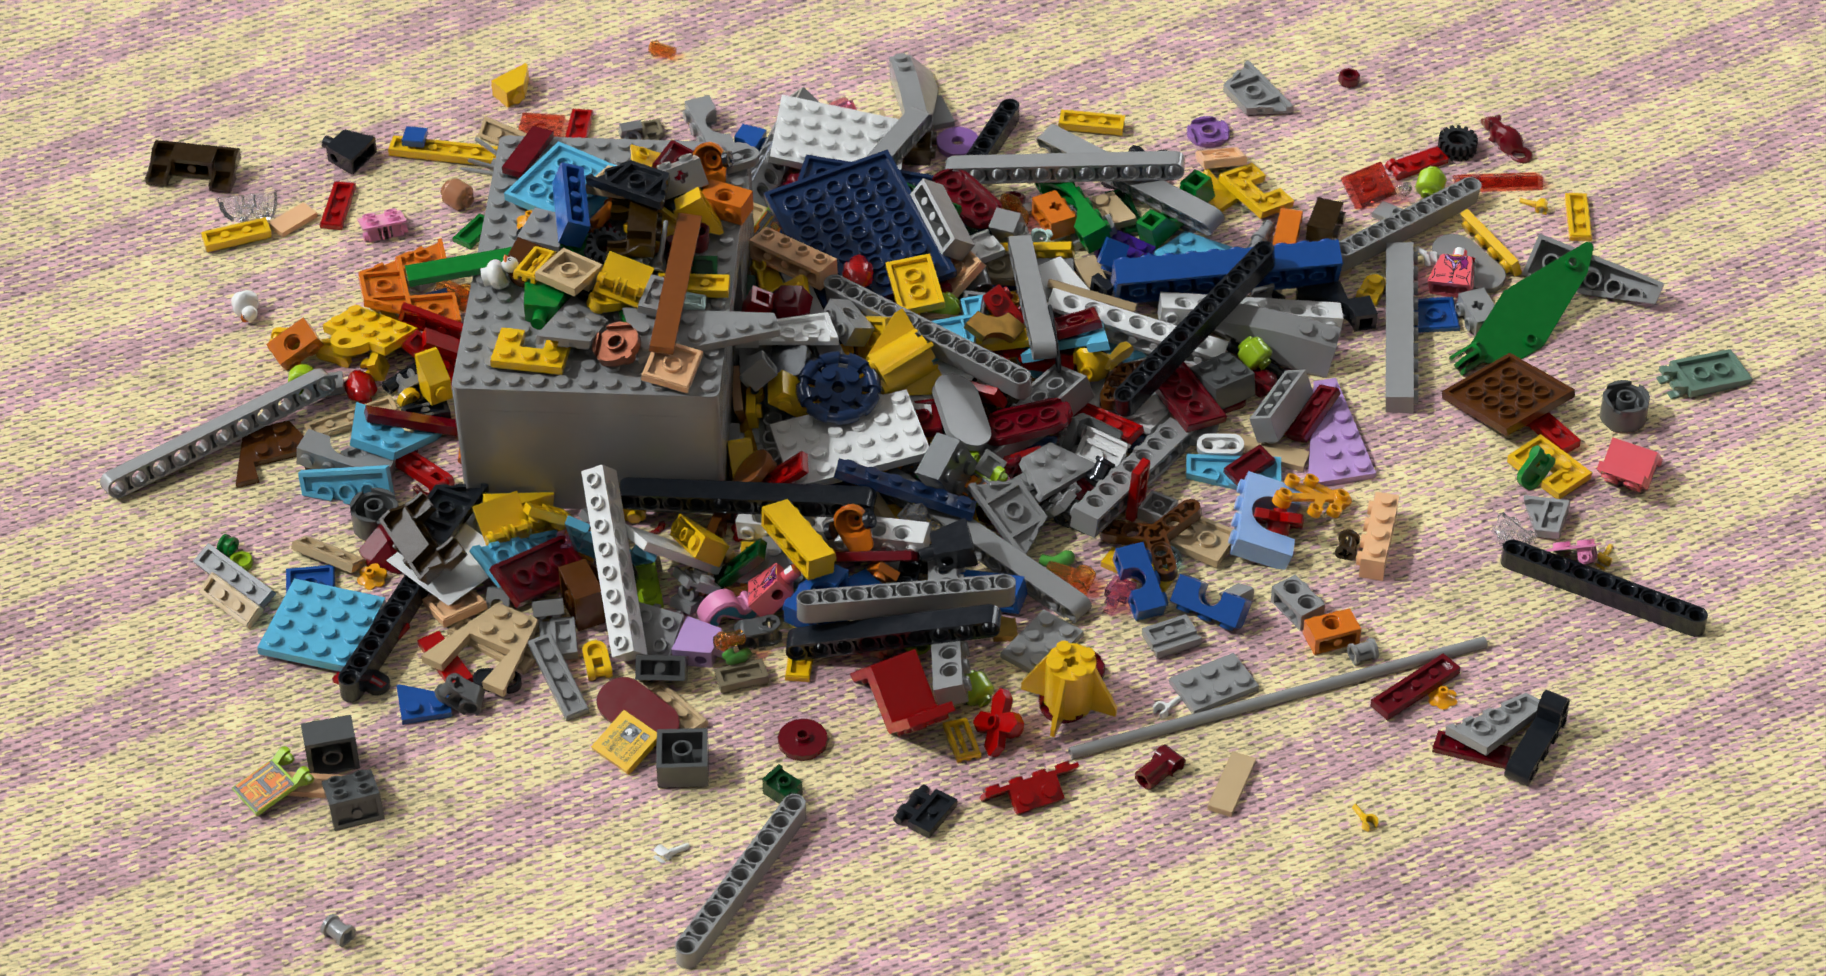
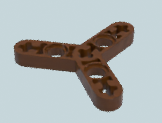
(1115, 378)
(1156, 535)

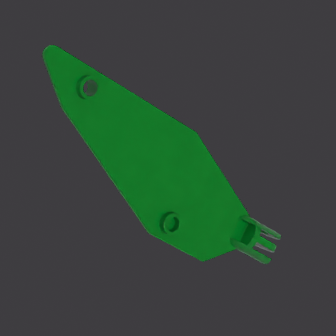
(1527, 311)

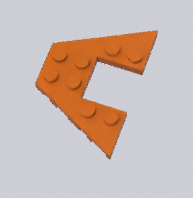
(386, 286)

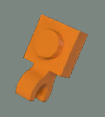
(883, 572)

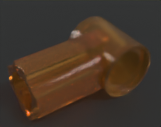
(461, 292)
(1079, 577)

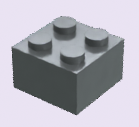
(1226, 379)
(946, 465)
(330, 745)
(682, 757)

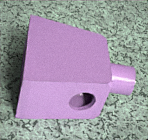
(697, 643)

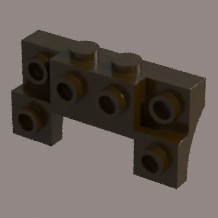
(193, 161)
(642, 228)
(416, 543)

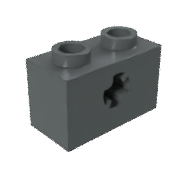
(661, 667)

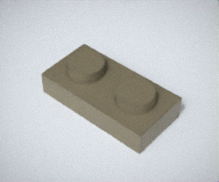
(741, 675)

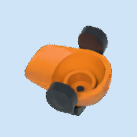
(714, 160)
(853, 526)

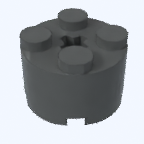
(1624, 406)
(368, 509)

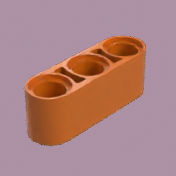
(1288, 226)

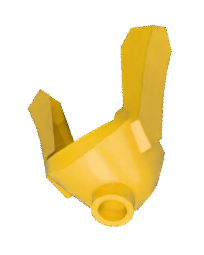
(1098, 364)

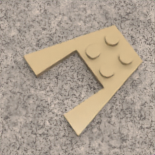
(497, 629)

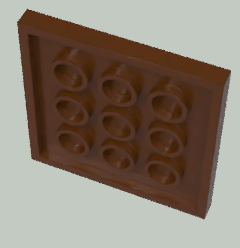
(1508, 394)

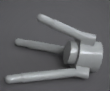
(480, 163)
(658, 262)

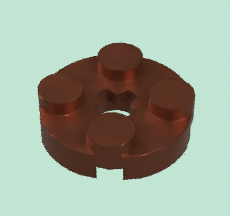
(623, 353)

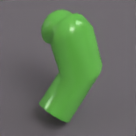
(1066, 557)
(736, 658)

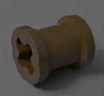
(1347, 545)

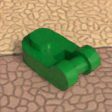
(1529, 475)

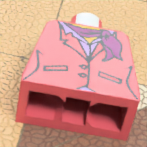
(1452, 274)
(771, 588)

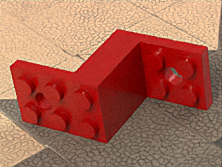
(903, 693)

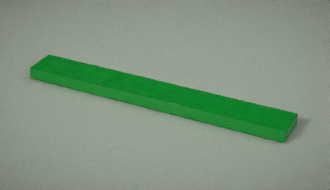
(461, 266)

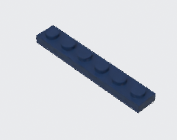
(904, 489)

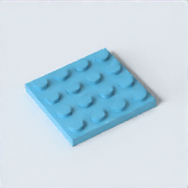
(536, 188)
(319, 624)

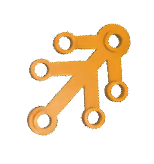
(1338, 498)

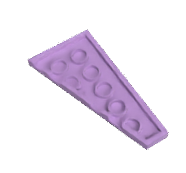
(1337, 447)

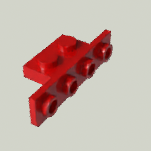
(1035, 791)

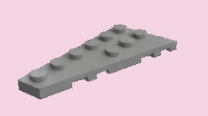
(707, 329)

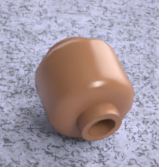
(457, 194)

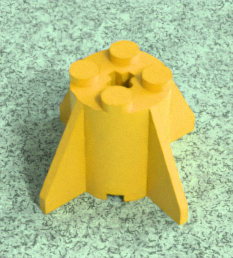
(903, 358)
(1069, 684)

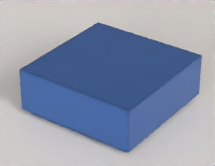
(414, 136)

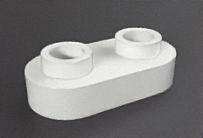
(1220, 444)

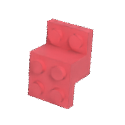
(1629, 465)

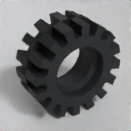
(1460, 135)
(597, 239)

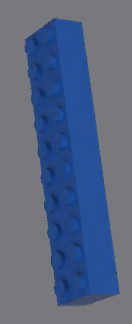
(1199, 272)

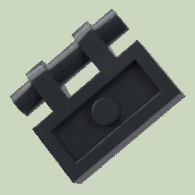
(930, 815)

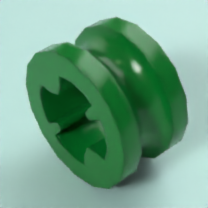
(227, 545)

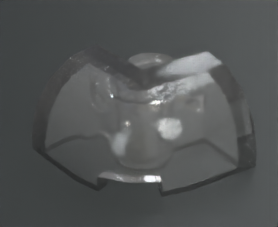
(248, 206)

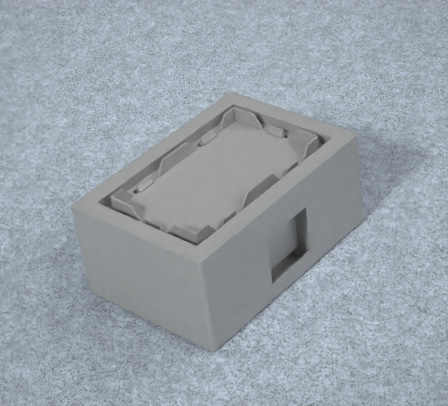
(546, 428)

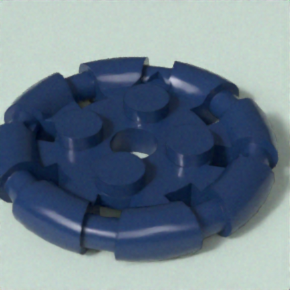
(834, 376)

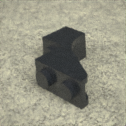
(1357, 311)

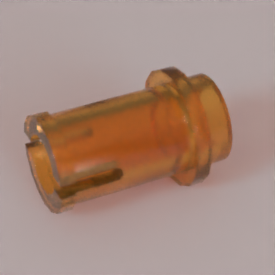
(660, 49)
(723, 640)

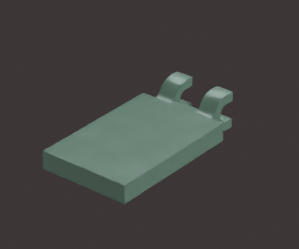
(1704, 374)

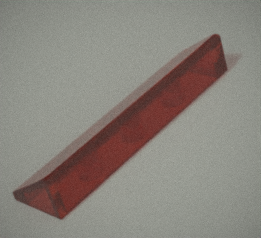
(1506, 181)

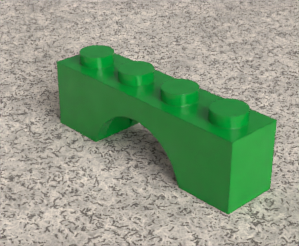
(1158, 227)

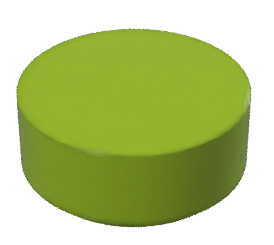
(243, 559)

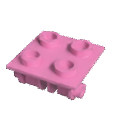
(390, 217)
(1585, 549)

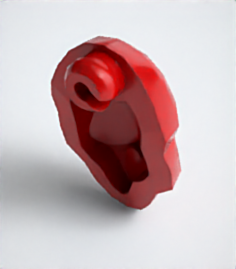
(858, 270)
(360, 386)

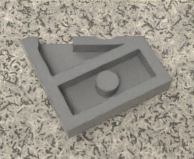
(541, 229)

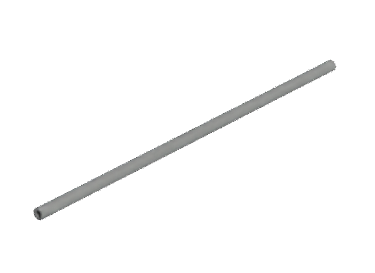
(1274, 698)

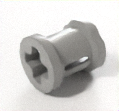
(1363, 651)
(337, 930)

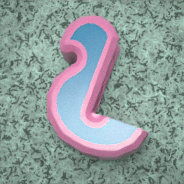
(725, 604)

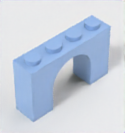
(1249, 538)

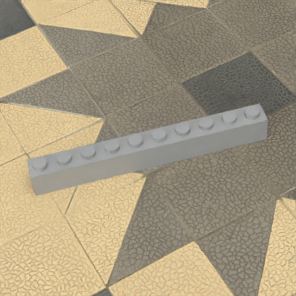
(1400, 327)

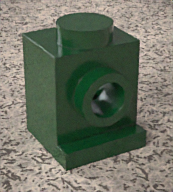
(779, 784)

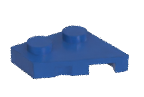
(420, 705)

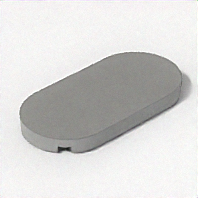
(1486, 270)
(961, 410)

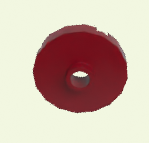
(805, 748)

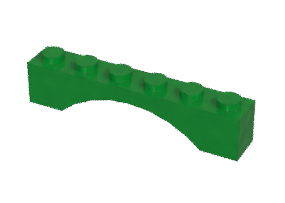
(1089, 222)

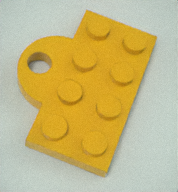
(365, 330)

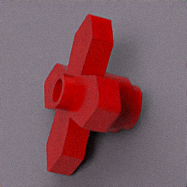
(1279, 520)
(999, 723)

